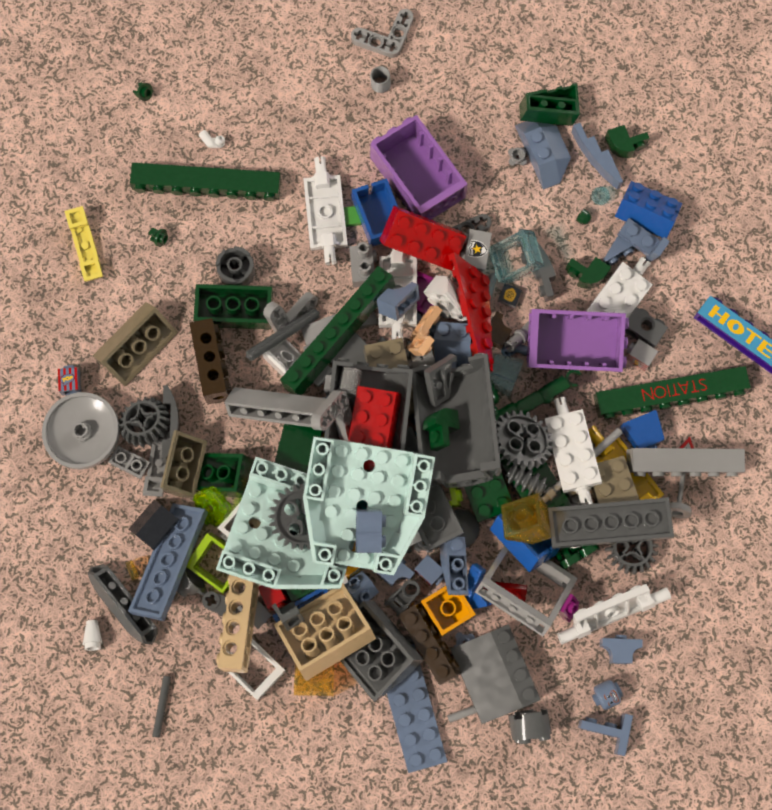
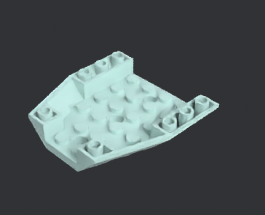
(338, 481)
(257, 553)

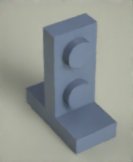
(643, 240)
(610, 729)

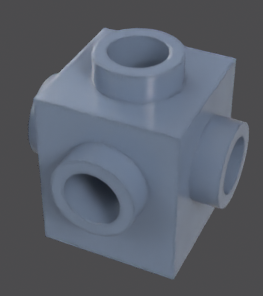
(361, 588)

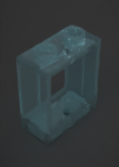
(531, 251)

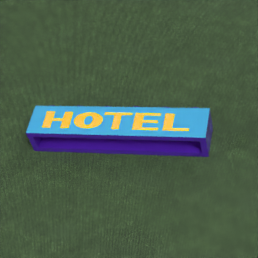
(736, 331)

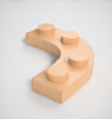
(421, 342)

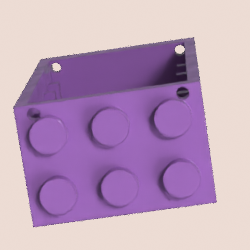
(418, 169)
(577, 340)

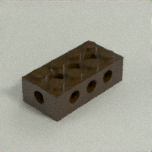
(207, 349)

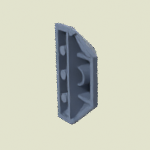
(545, 151)

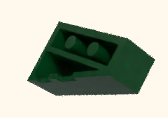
(551, 106)

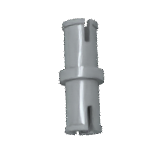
(519, 337)

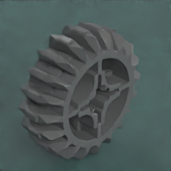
(154, 424)
(643, 561)

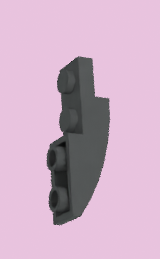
(544, 275)

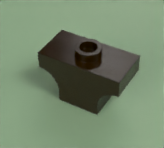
(499, 332)

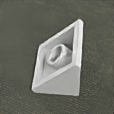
(282, 356)

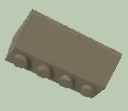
(135, 343)

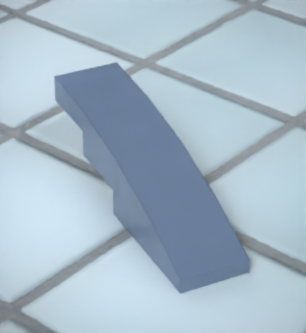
(599, 160)

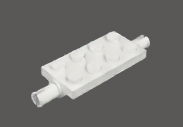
(325, 211)
(404, 272)
(623, 290)
(573, 451)
(612, 610)

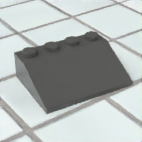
(384, 660)
(495, 674)

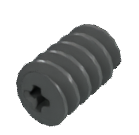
(527, 481)

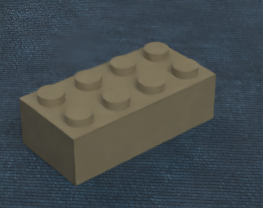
(389, 353)
(616, 482)

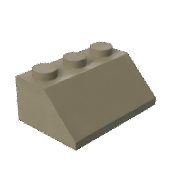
(183, 465)

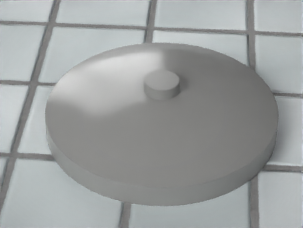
(80, 430)

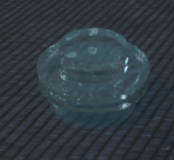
(600, 195)

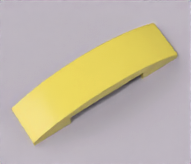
(84, 243)

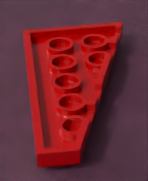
(474, 304)

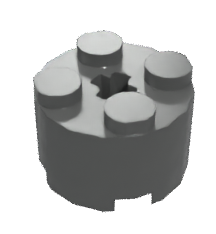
(231, 259)
(530, 725)

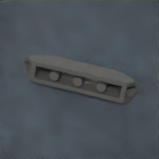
(119, 601)

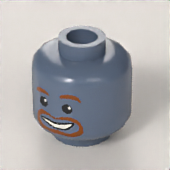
(607, 694)

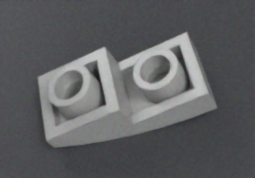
(129, 462)

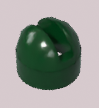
(584, 217)

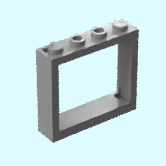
(516, 607)

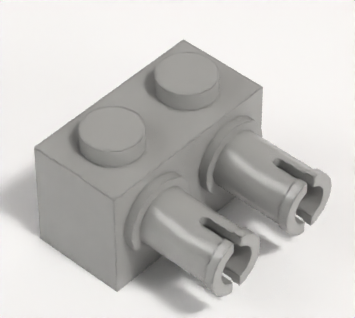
(362, 262)

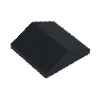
(154, 524)

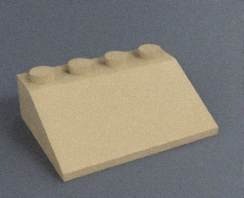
(328, 634)

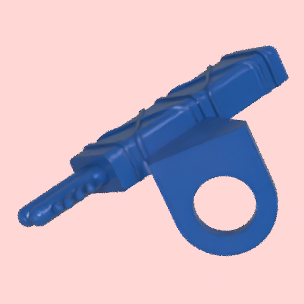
(475, 577)

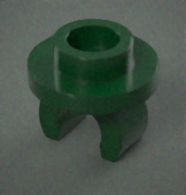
(144, 91)
(159, 237)

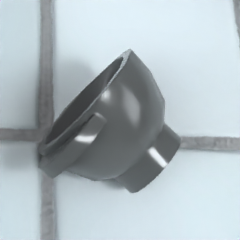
(191, 584)

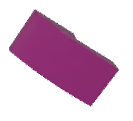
(569, 608)

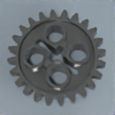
(526, 436)
(283, 521)

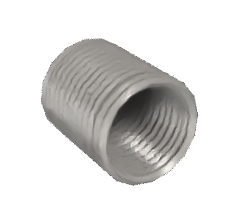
(380, 71)
(349, 380)

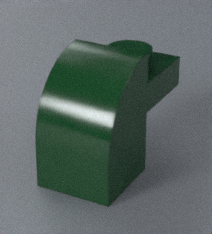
(623, 145)
(590, 276)
(440, 426)

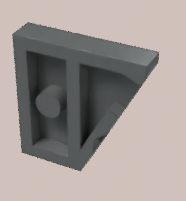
(439, 380)

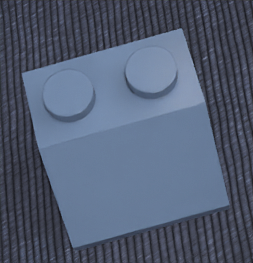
(452, 339)

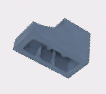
(396, 302)

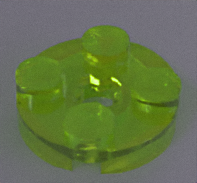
(212, 497)

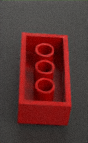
(422, 237)
(374, 418)

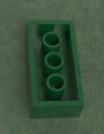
(233, 305)
(488, 498)

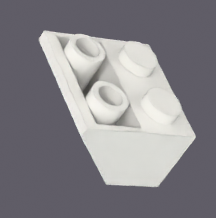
(443, 293)

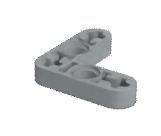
(390, 41)
(280, 319)
(335, 408)

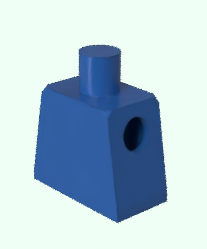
(644, 431)

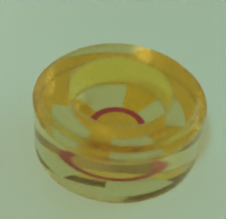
(132, 570)

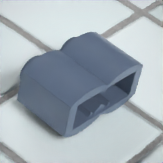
(369, 531)

